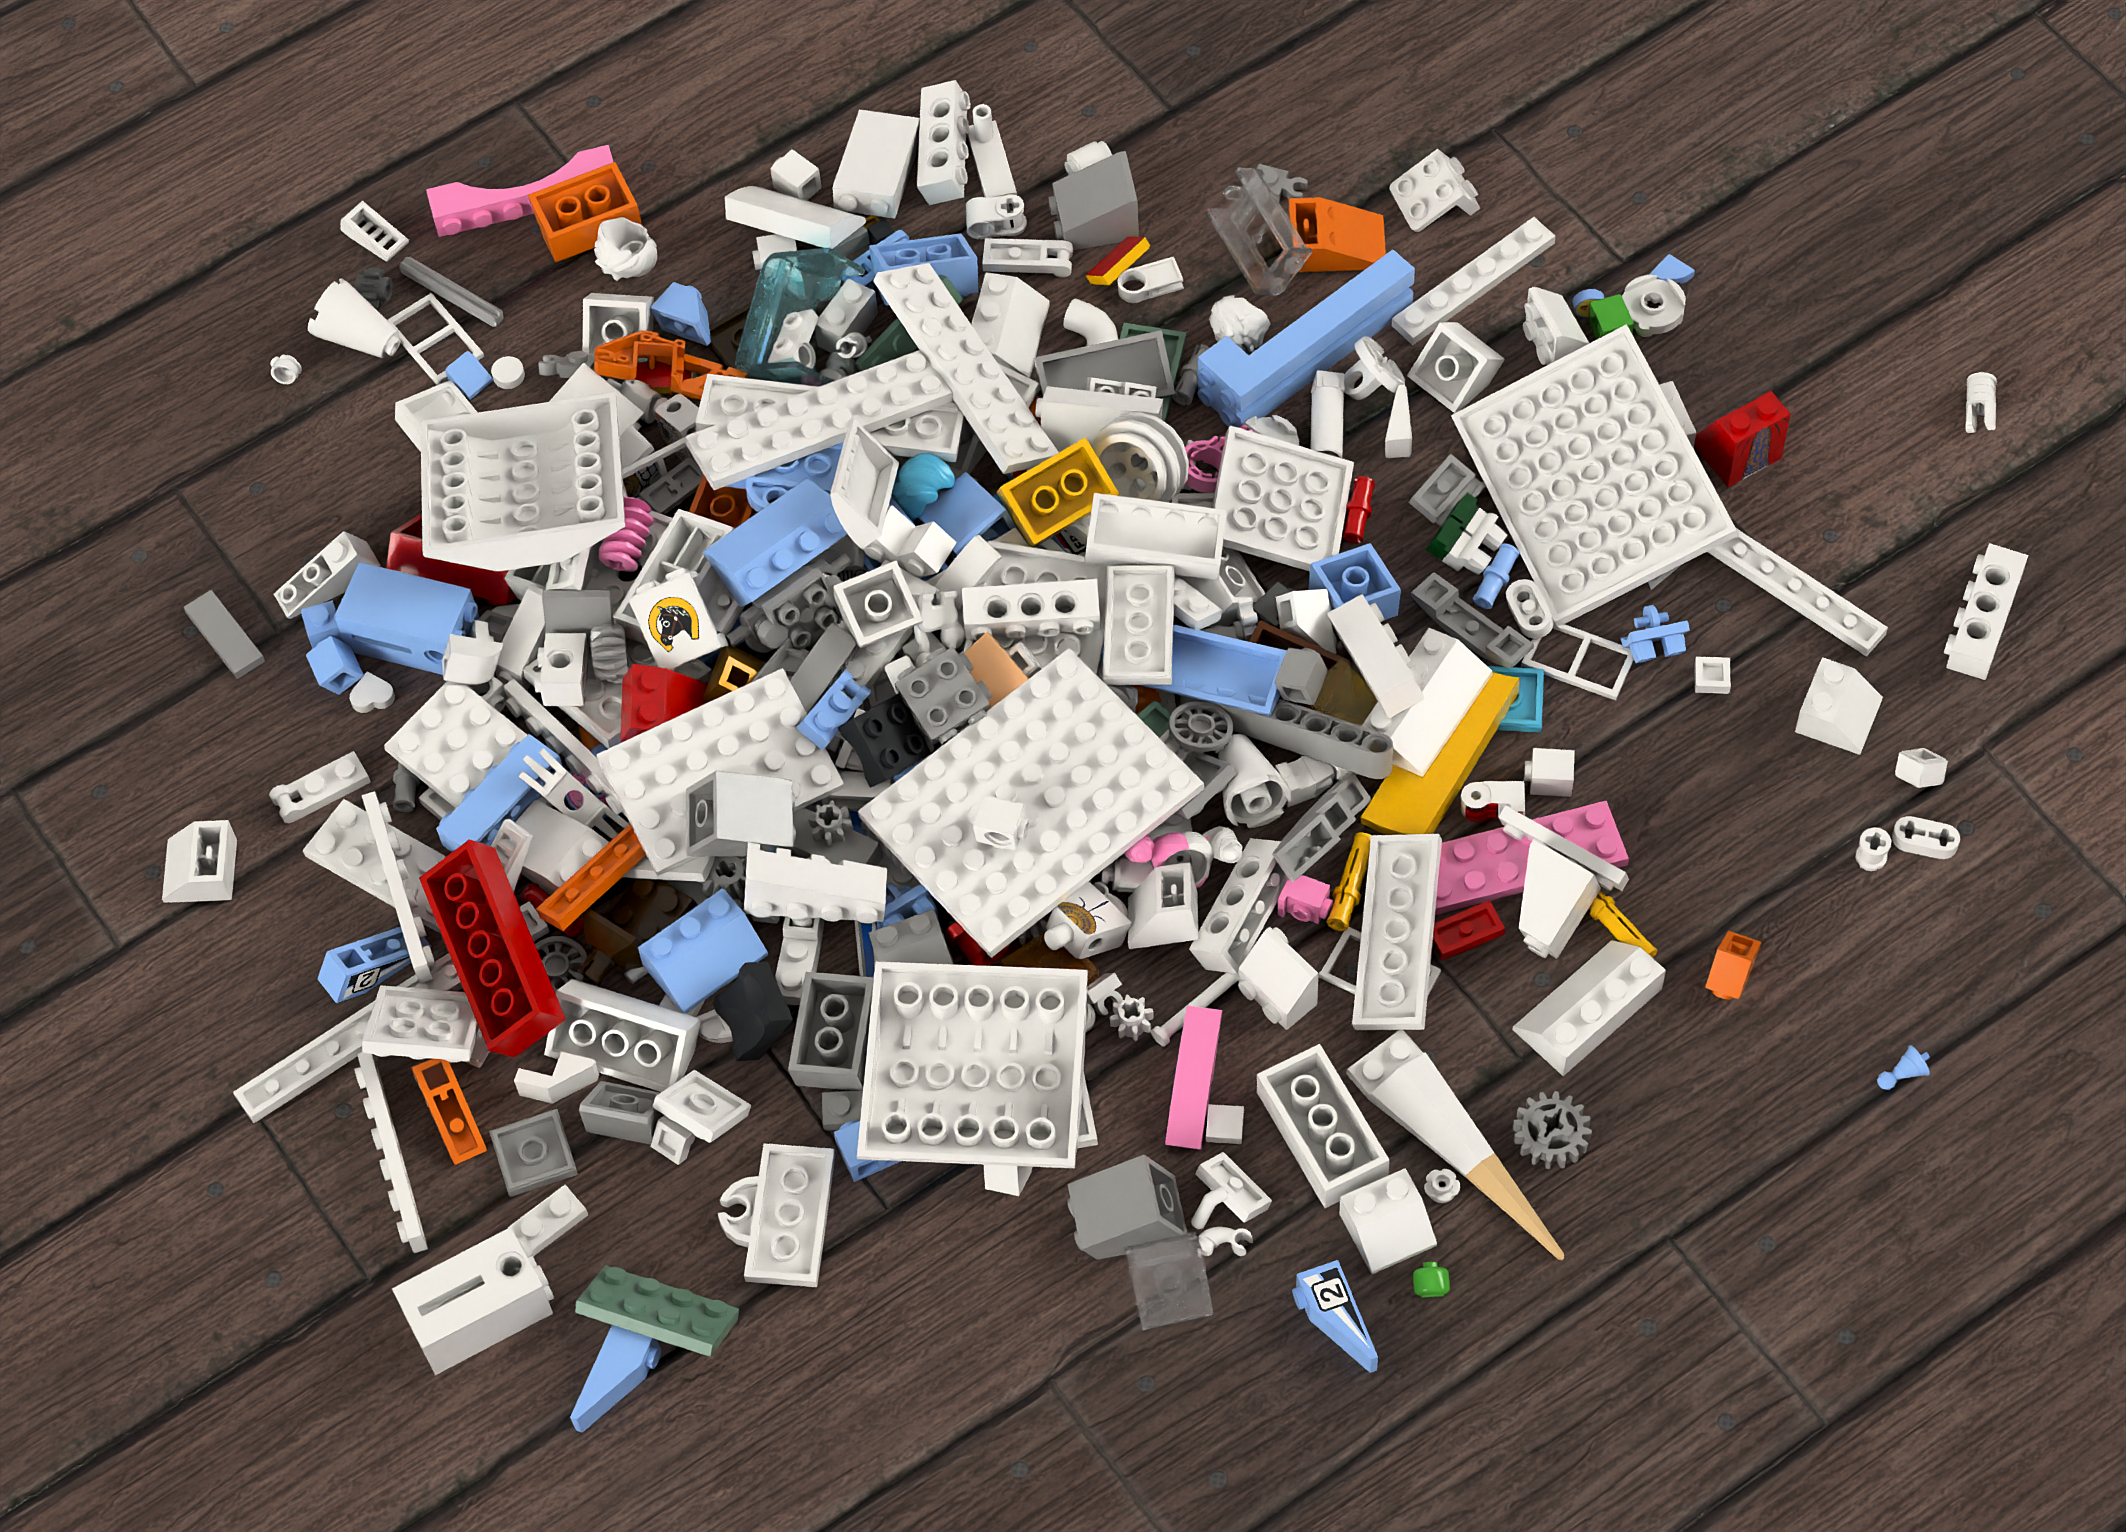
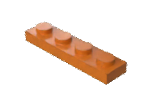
(592, 880)

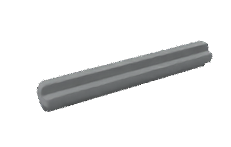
(451, 291)

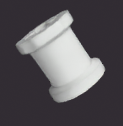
(1873, 839)

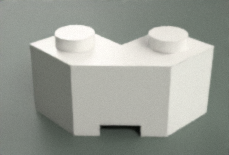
(915, 548)

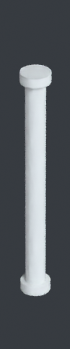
(1163, 1033)

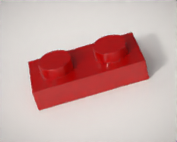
(1467, 930)

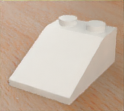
(557, 846)

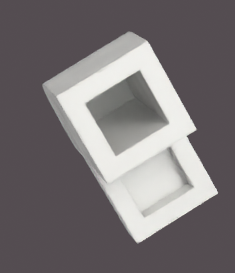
(471, 658)

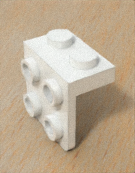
(1432, 190)

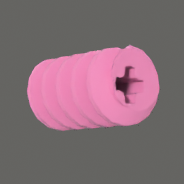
(622, 547)

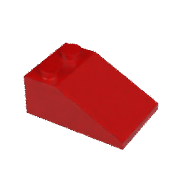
(655, 697)

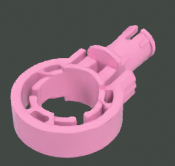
(1210, 453)

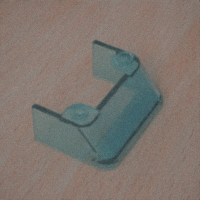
(788, 285)

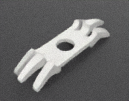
(560, 784)

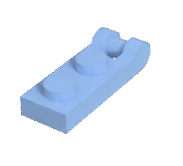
(833, 710)

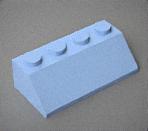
(775, 542)

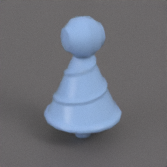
(1910, 1065)

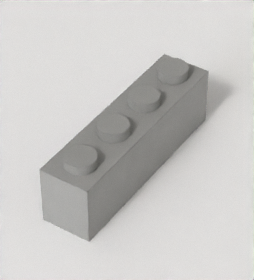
(856, 847)

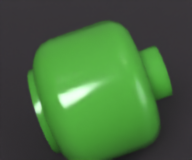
(1431, 1280)

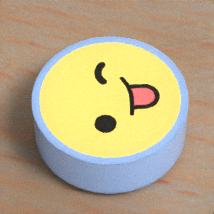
(1582, 301)

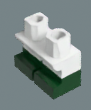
(1463, 532)

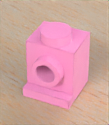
(1305, 899)

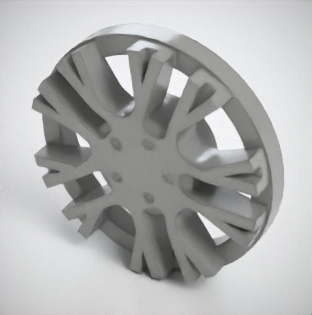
(1200, 727)
(557, 963)

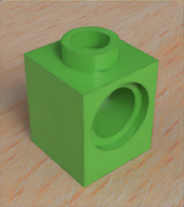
(1608, 315)

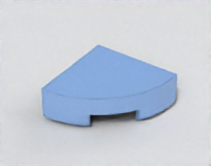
(1673, 269)

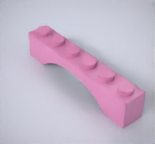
(465, 207)

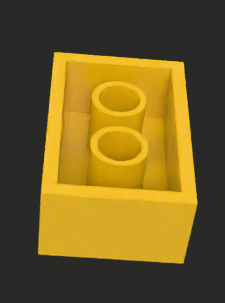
(1056, 493)

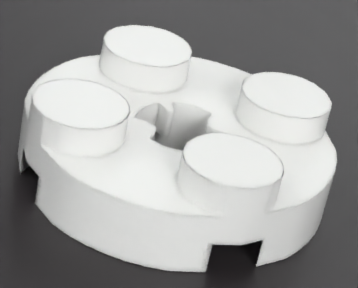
(1654, 320)

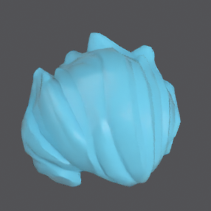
(919, 482)

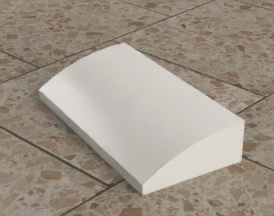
(791, 216)
(433, 403)
(863, 485)
(1155, 534)

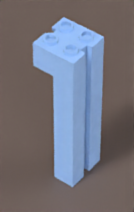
(1260, 382)

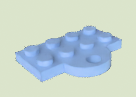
(773, 483)

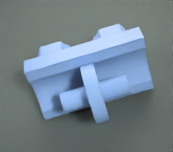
(1642, 641)
(905, 903)

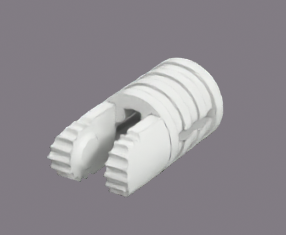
(1981, 400)

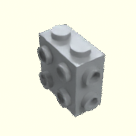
(943, 695)

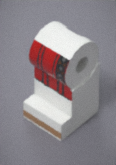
(1489, 798)

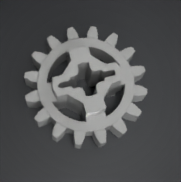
(1559, 1143)

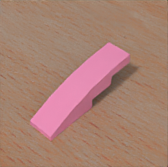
(1193, 1077)

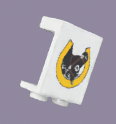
(675, 620)

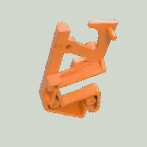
(620, 358)

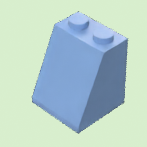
(968, 512)

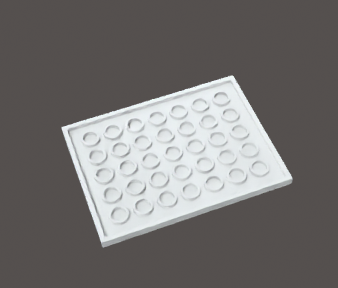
(1593, 475)
(1086, 781)

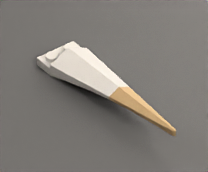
(1416, 1096)

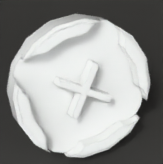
(1373, 369)

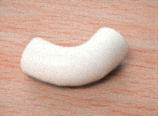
(1089, 322)

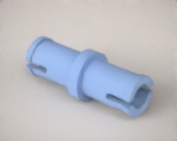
(1496, 576)

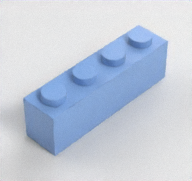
(496, 798)

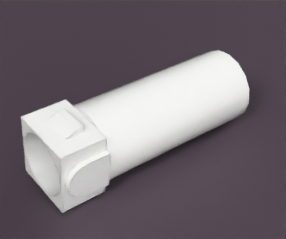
(1327, 413)

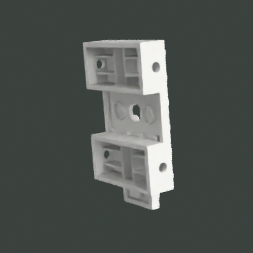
(670, 546)

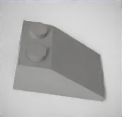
(912, 941)

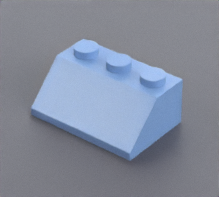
(946, 254)
(702, 951)

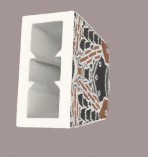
(676, 420)

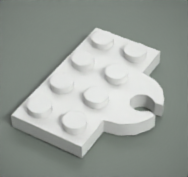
(782, 1214)

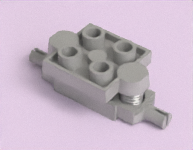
(794, 608)

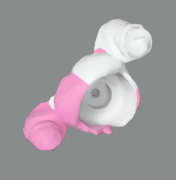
(1193, 848)

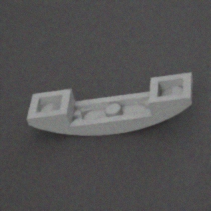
(1468, 625)

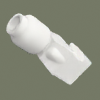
(1308, 778)

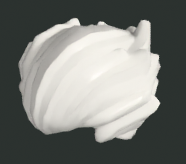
(624, 249)
(1239, 322)

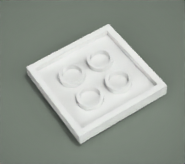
(454, 741)
(421, 1024)

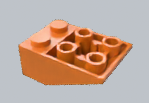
(1337, 234)

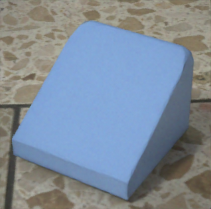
(468, 375)

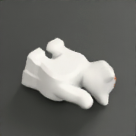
(937, 617)

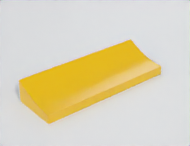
(1416, 803)

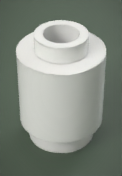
(1086, 156)

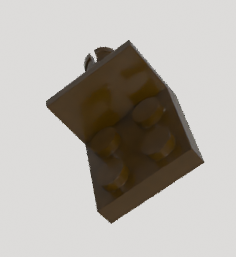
(637, 917)

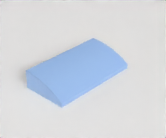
(1224, 670)

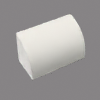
(856, 791)

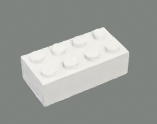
(1322, 1125)

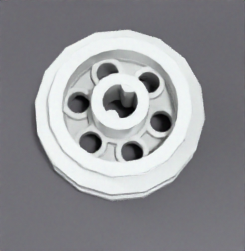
(1150, 449)

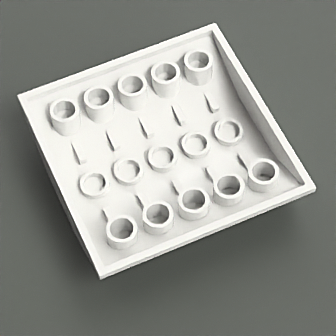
(521, 483)
(974, 1065)

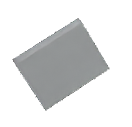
(620, 1112)

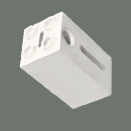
(475, 1299)

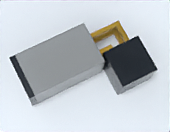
(873, 232)

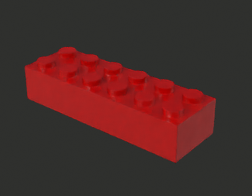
(492, 949)

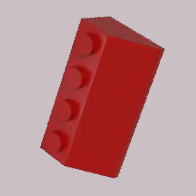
(407, 557)

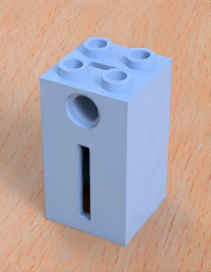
(403, 616)

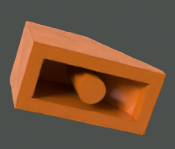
(1732, 965)

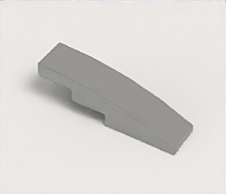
(1321, 826)

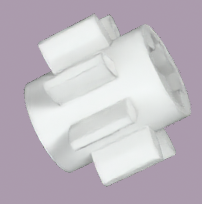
(1131, 1017)

